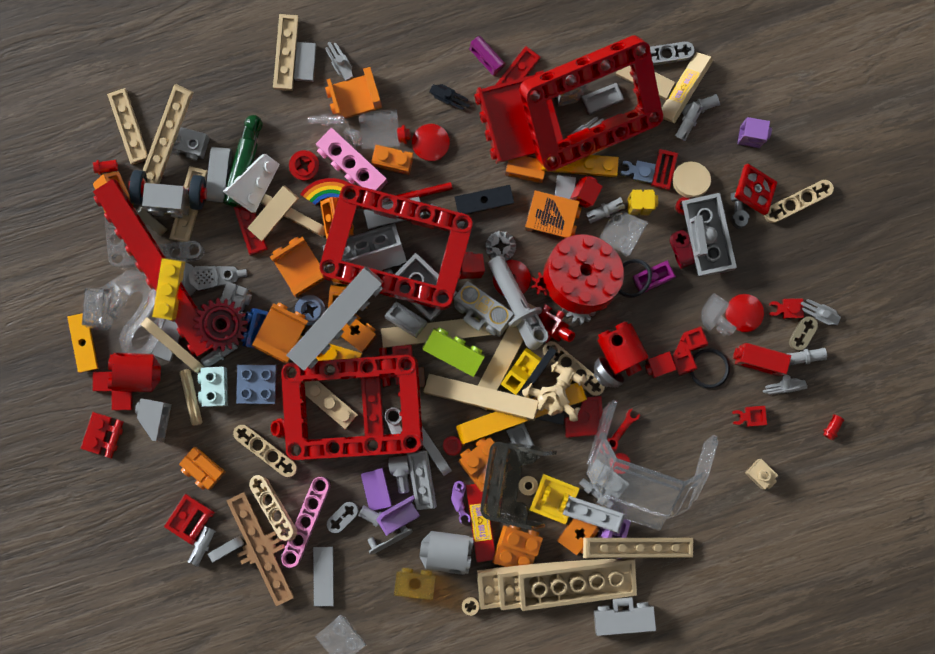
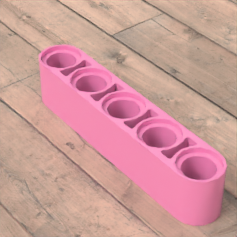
(313, 514)

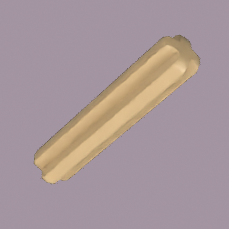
(191, 398)

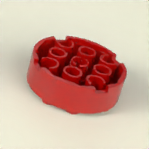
(601, 276)

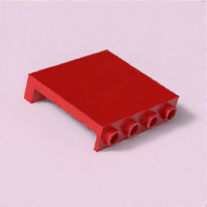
(507, 121)

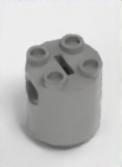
(446, 552)

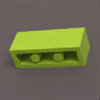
(454, 351)

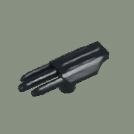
(448, 95)

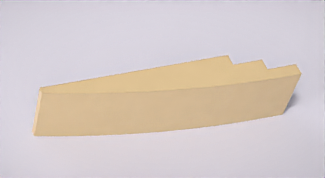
(556, 583)

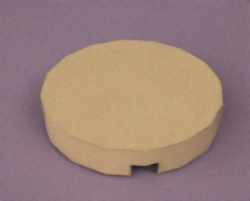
(691, 179)

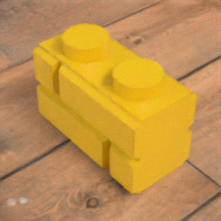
(642, 202)

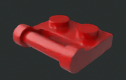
(184, 515)

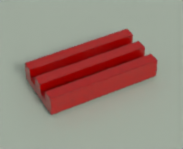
(660, 185)

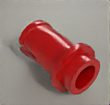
(105, 166)
(833, 427)

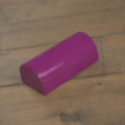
(486, 55)
(660, 274)

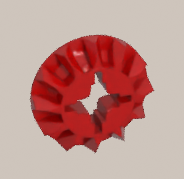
(295, 163)

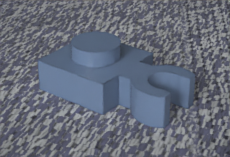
(642, 171)

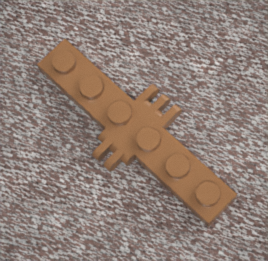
(260, 549)

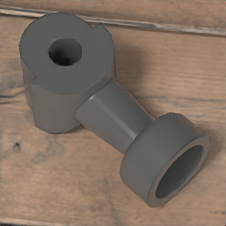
(740, 217)

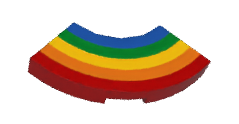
(323, 190)

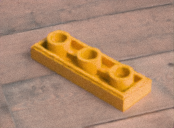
(84, 355)

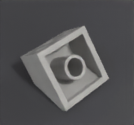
(153, 418)

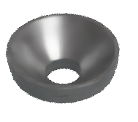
(605, 374)

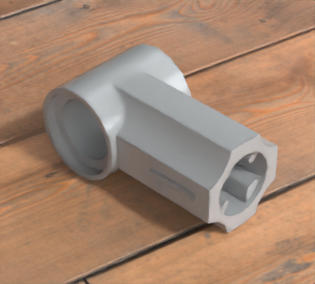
(394, 426)

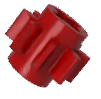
(539, 288)

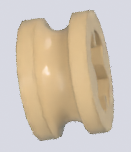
(473, 611)

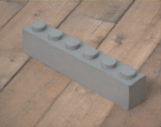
(335, 318)

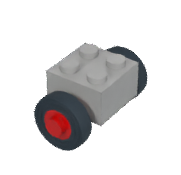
(167, 199)

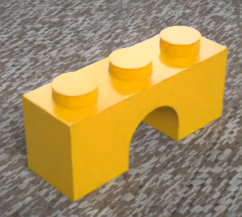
(167, 289)

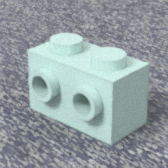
(213, 387)

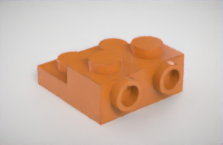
(476, 461)
(517, 547)

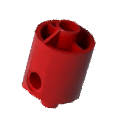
(628, 354)
(133, 372)

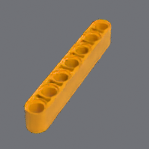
(499, 421)

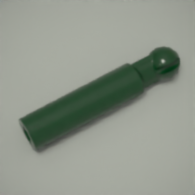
(245, 153)

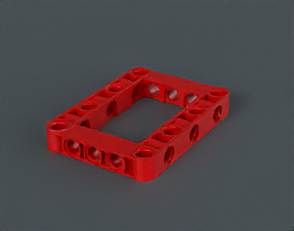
(581, 72)
(405, 209)
(296, 414)

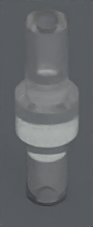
(326, 119)

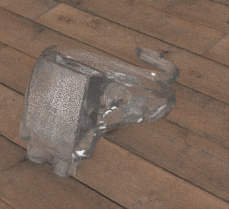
(106, 303)

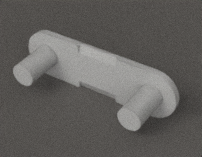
(376, 548)

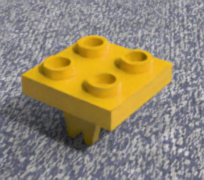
(552, 498)

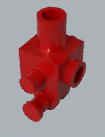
(555, 326)

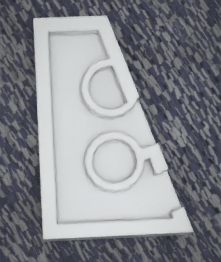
(253, 183)

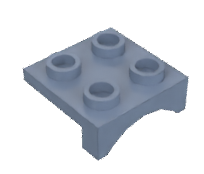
(256, 384)

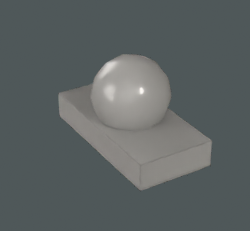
(701, 236)

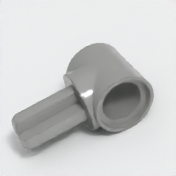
(400, 468)

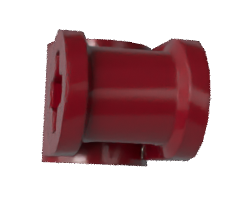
(684, 252)

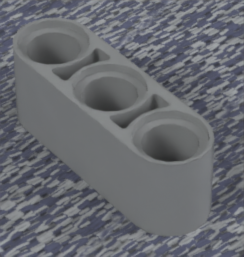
(218, 173)

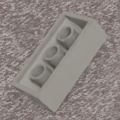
(374, 249)
(720, 253)

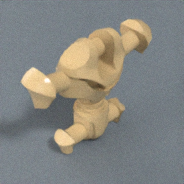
(554, 397)

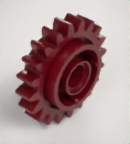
(209, 331)

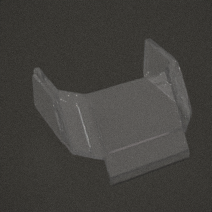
(638, 491)

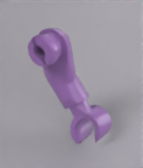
(457, 497)

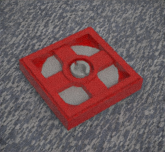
(755, 189)

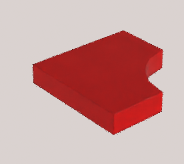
(588, 418)

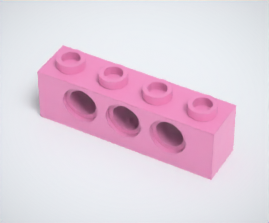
(333, 140)

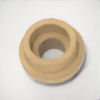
(522, 485)

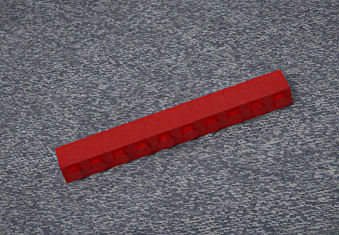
(147, 254)

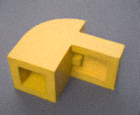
(521, 371)

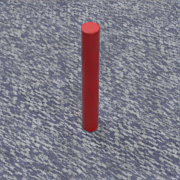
(427, 191)

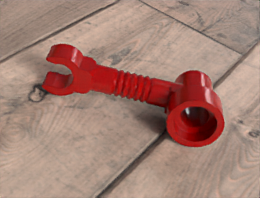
(622, 429)

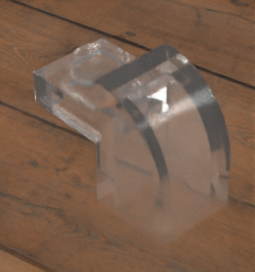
(712, 313)

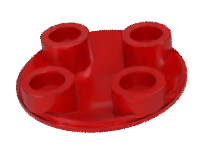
(430, 142)
(745, 312)

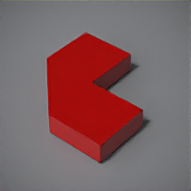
(689, 342)
(120, 399)

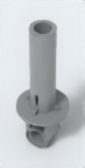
(525, 318)

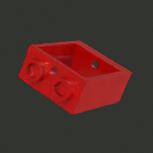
(762, 359)

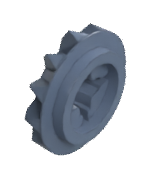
(313, 301)

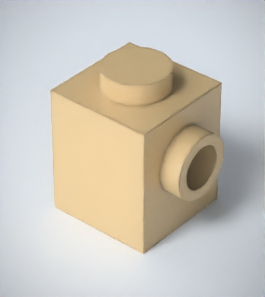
(761, 474)

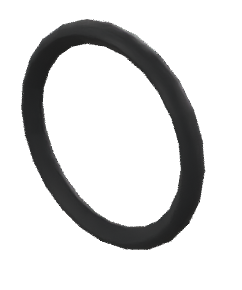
(648, 282)
(726, 371)

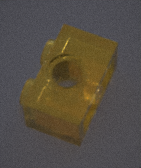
(404, 589)

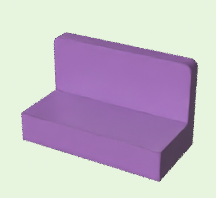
(376, 489)
(398, 516)

